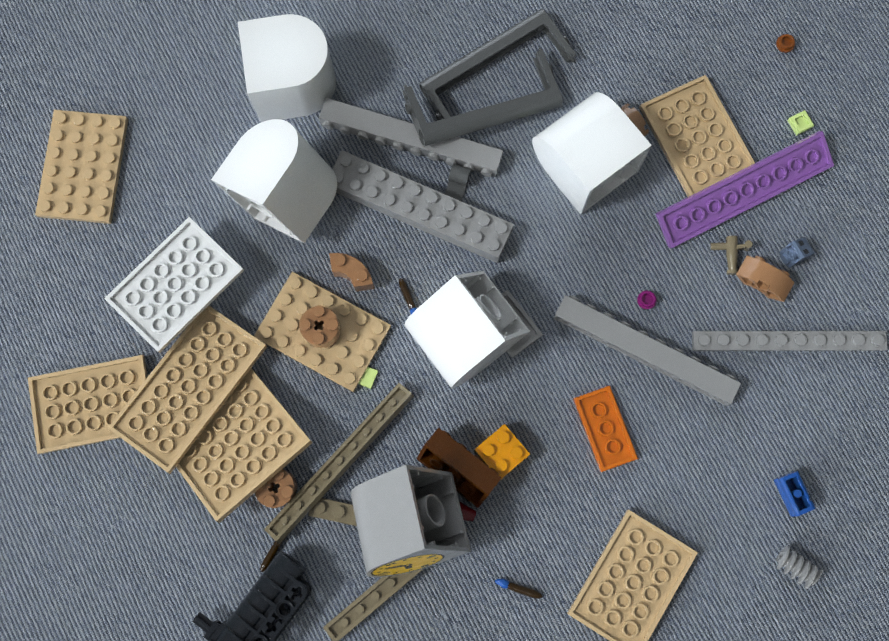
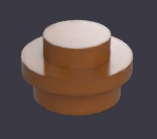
(785, 43)

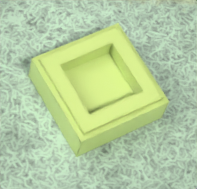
(800, 122)
(368, 378)

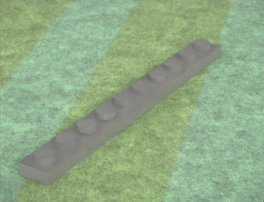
(789, 341)

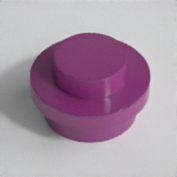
(646, 300)

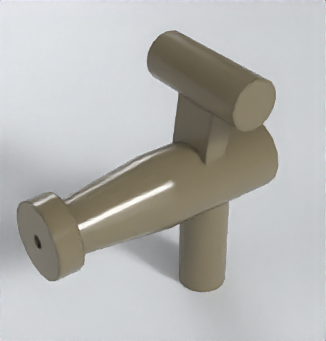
(731, 247)

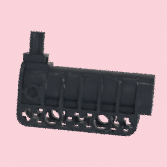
(263, 605)

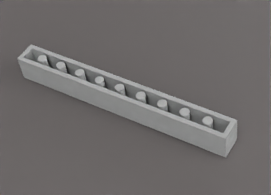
(404, 136)
(647, 351)

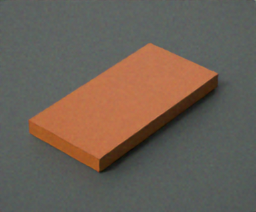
(605, 428)

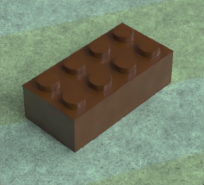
(471, 476)

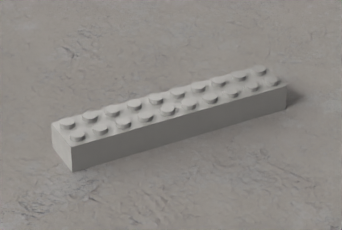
(421, 207)

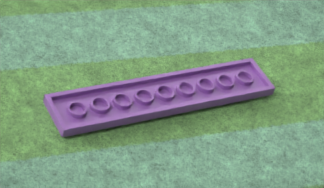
(745, 189)

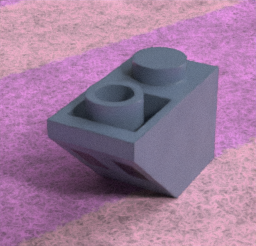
(796, 252)

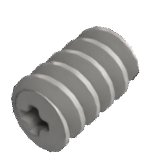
(798, 567)

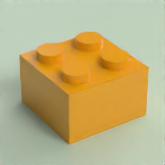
(502, 451)

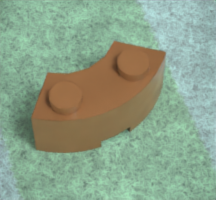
(352, 270)
(765, 278)

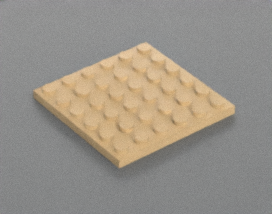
(241, 448)

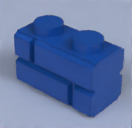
(794, 494)

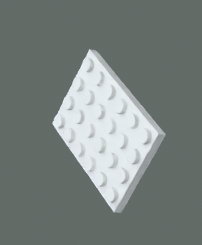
(174, 284)

